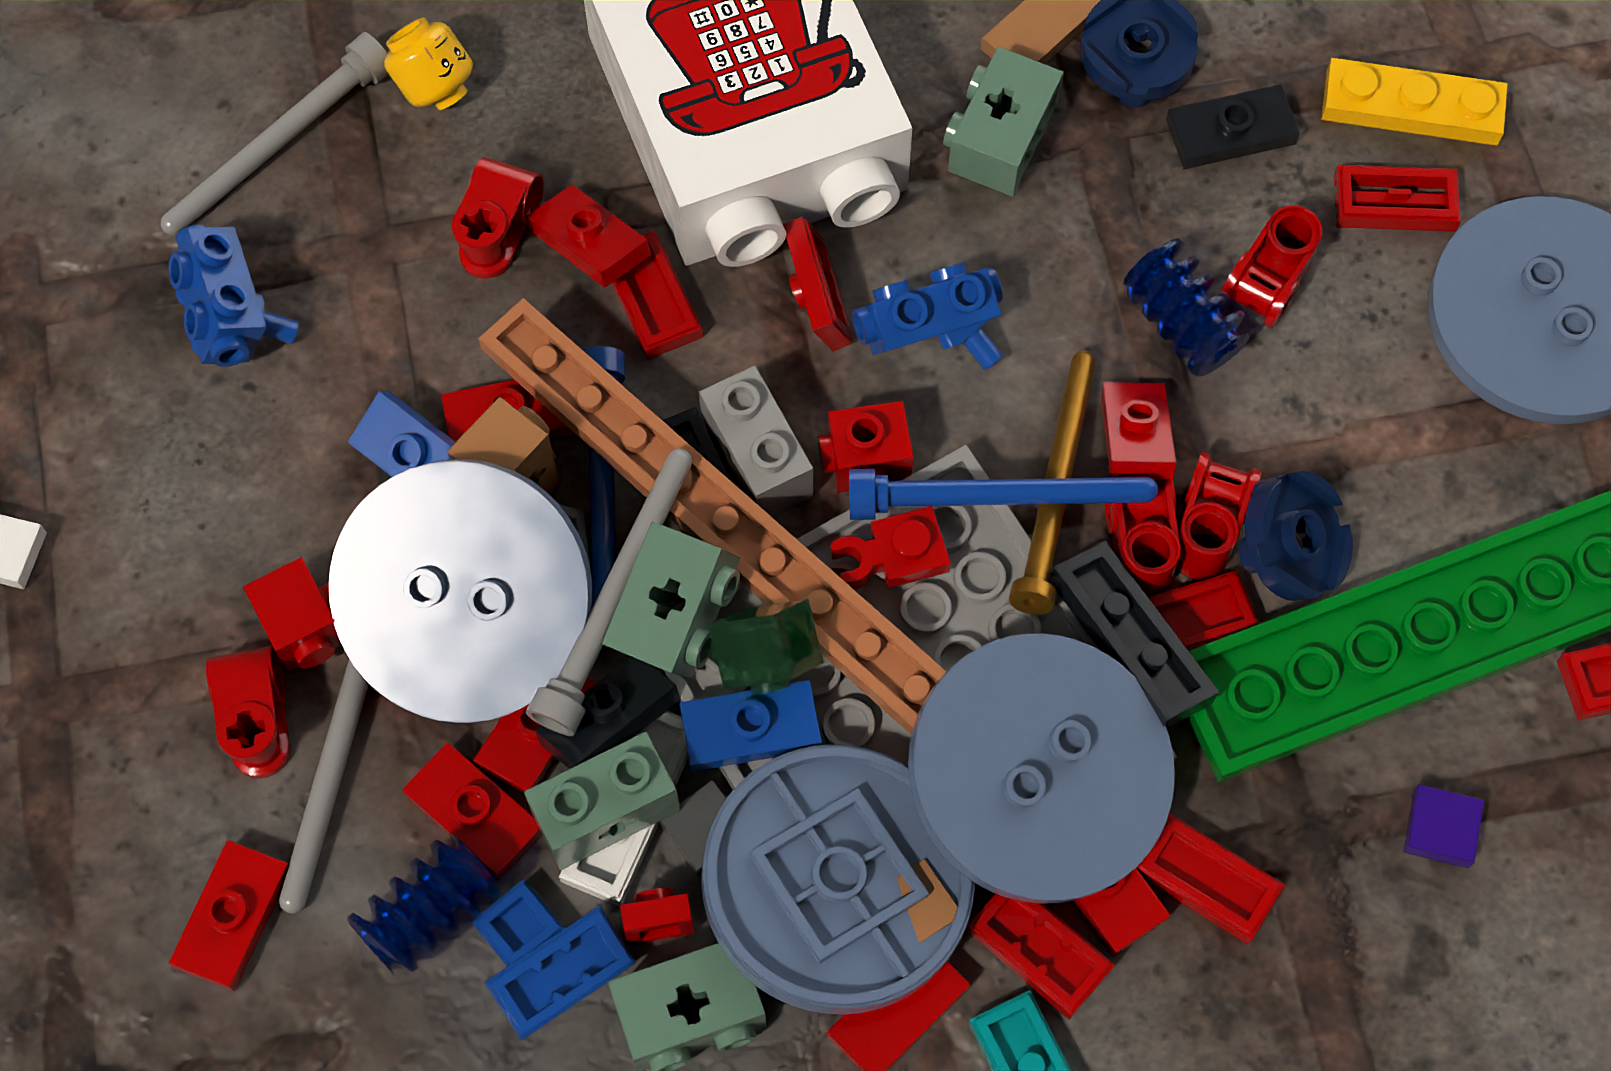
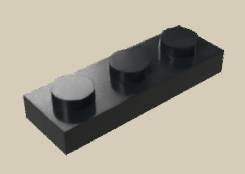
(1133, 632)

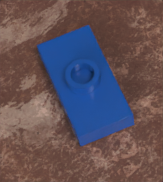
(398, 436)
(749, 726)
(559, 972)

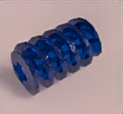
(1184, 310)
(424, 905)

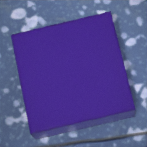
(1443, 826)

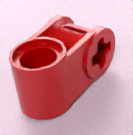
(494, 216)
(1271, 273)
(1216, 509)
(1147, 530)
(249, 701)

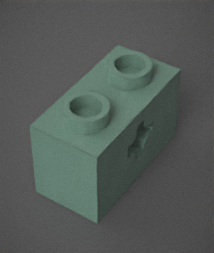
(1024, 99)
(645, 622)
(603, 800)
(652, 997)

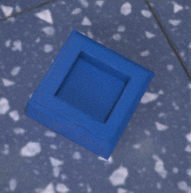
(517, 923)

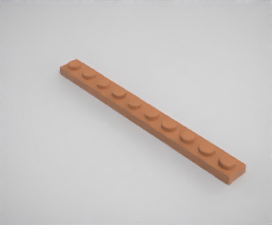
(713, 509)

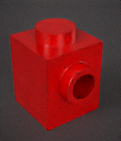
(867, 439)
(295, 615)

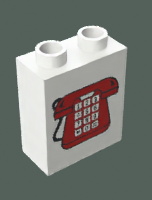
(754, 116)

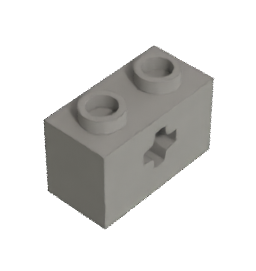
(756, 442)

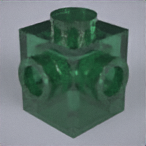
(765, 646)

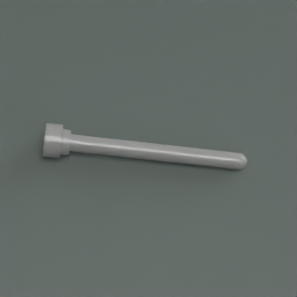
(359, 66)
(560, 702)
(324, 791)

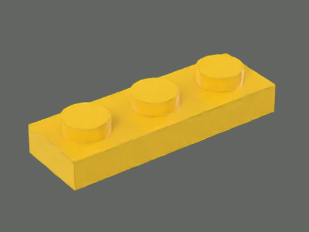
(1414, 101)

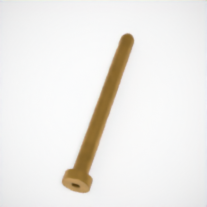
(1033, 591)

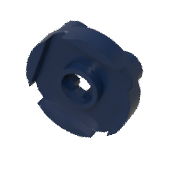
(1134, 75)
(1274, 514)

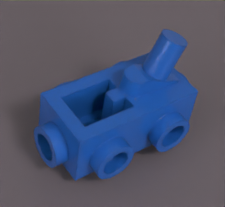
(219, 299)
(948, 309)

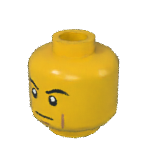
(428, 64)

